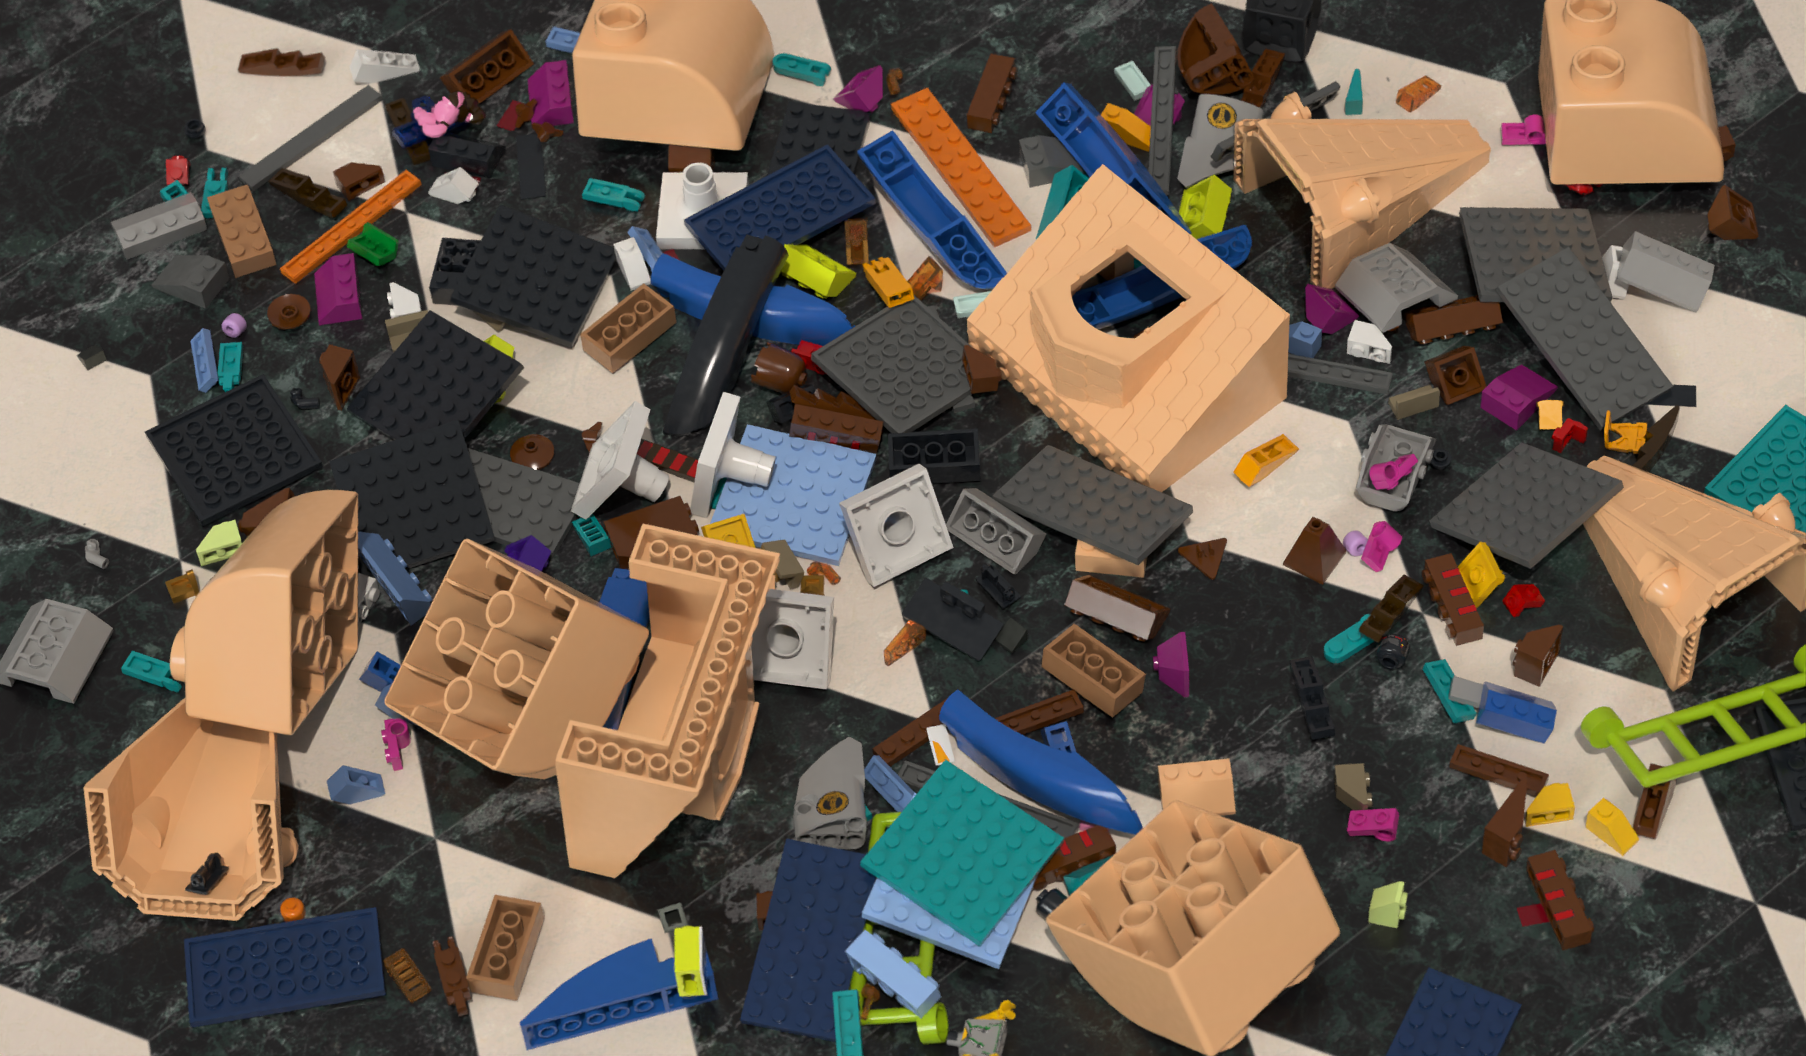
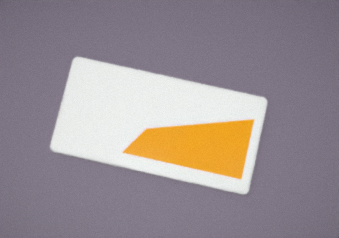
(940, 744)

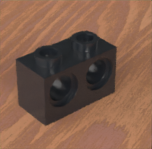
(782, 406)

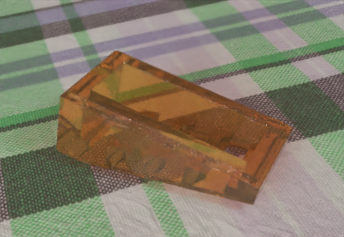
(1416, 94)
(906, 640)
(399, 962)

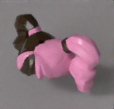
(455, 109)

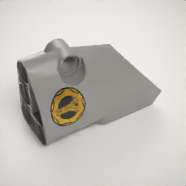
(1211, 125)
(831, 799)

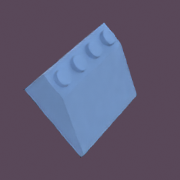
(393, 577)

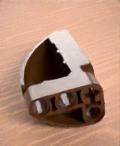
(1211, 56)

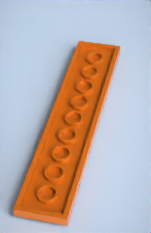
(961, 167)

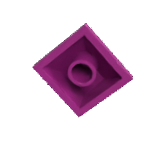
(862, 91)
(1327, 309)
(1173, 664)

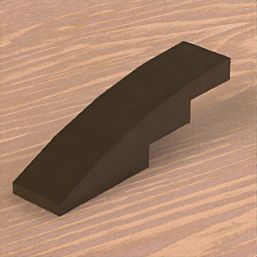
(307, 193)
(1657, 440)
(1391, 608)

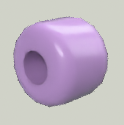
(234, 325)
(1355, 543)

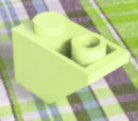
(1388, 905)

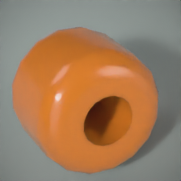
(292, 909)

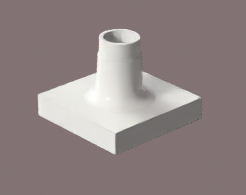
(687, 194)
(727, 458)
(615, 463)
(896, 525)
(794, 639)

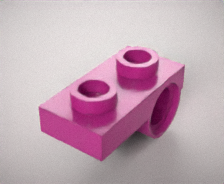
(1524, 133)
(1388, 473)
(1379, 544)
(394, 741)
(1376, 822)

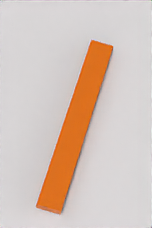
(350, 226)

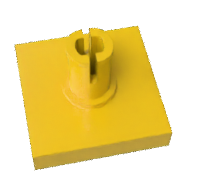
(730, 530)
(1480, 573)

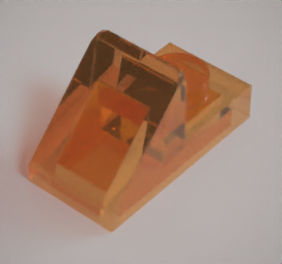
(927, 276)

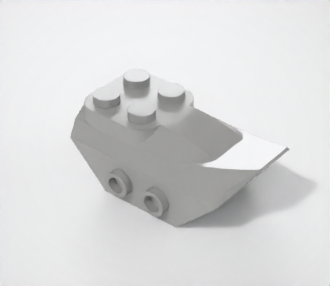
(1387, 446)

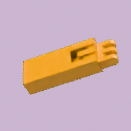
(888, 281)

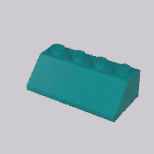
(1063, 188)

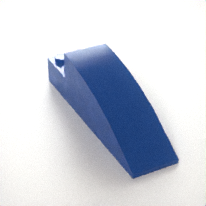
(610, 994)

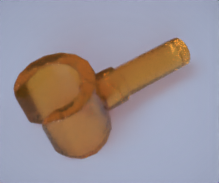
(872, 995)

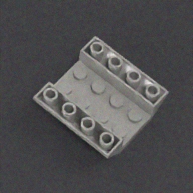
(1388, 282)
(55, 648)

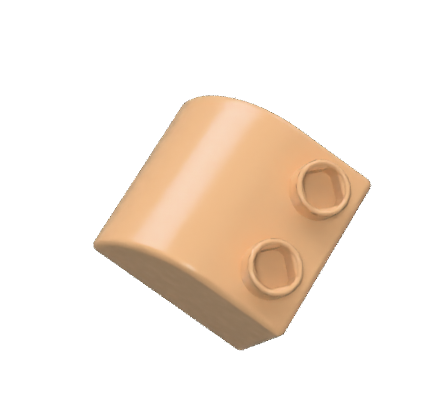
(671, 71)
(1626, 95)
(275, 618)
(513, 662)
(1196, 926)

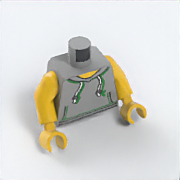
(983, 1034)

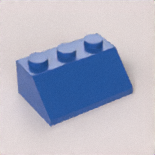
(1516, 712)

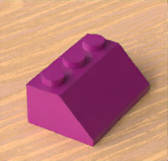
(552, 90)
(338, 290)

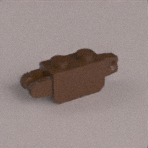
(452, 975)

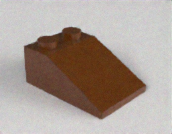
(1504, 830)

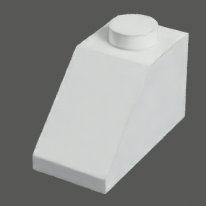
(454, 186)
(631, 263)

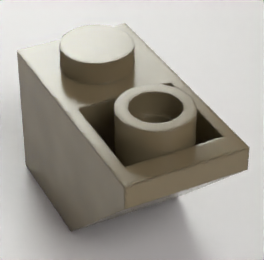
(1351, 786)

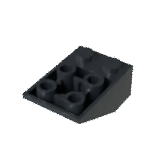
(449, 266)

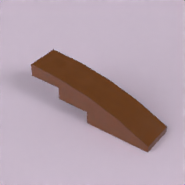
(275, 63)
(1264, 76)
(842, 403)

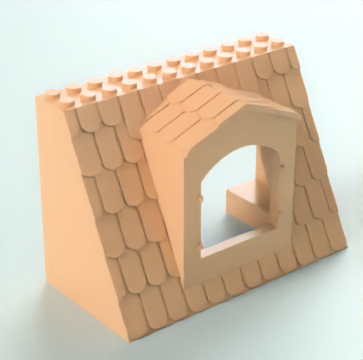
(1146, 401)
(688, 709)

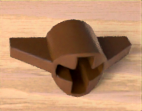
(525, 112)
(546, 131)
(591, 435)

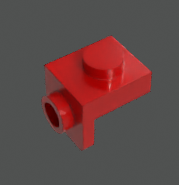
(177, 169)
(1569, 430)
(1522, 597)

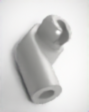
(92, 554)

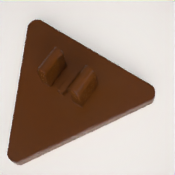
(1205, 555)

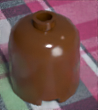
(779, 369)

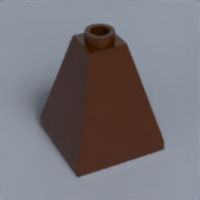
(255, 515)
(1315, 551)

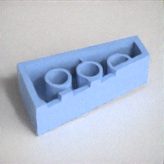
(892, 973)

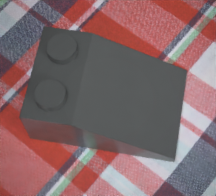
(1043, 158)
(193, 278)

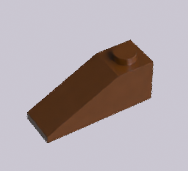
(1653, 807)

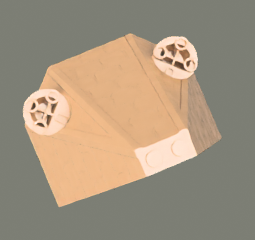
(1357, 174)
(1688, 551)
(178, 798)

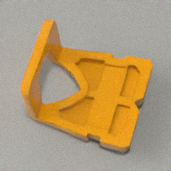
(1631, 435)

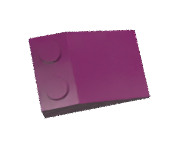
(1515, 394)

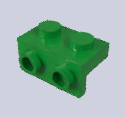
(374, 245)

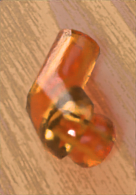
(891, 78)
(824, 569)

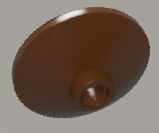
(288, 311)
(535, 458)

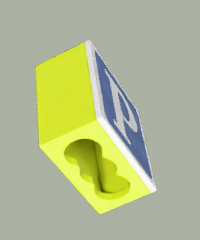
(690, 961)

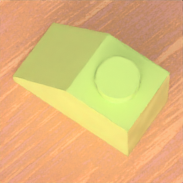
(219, 543)

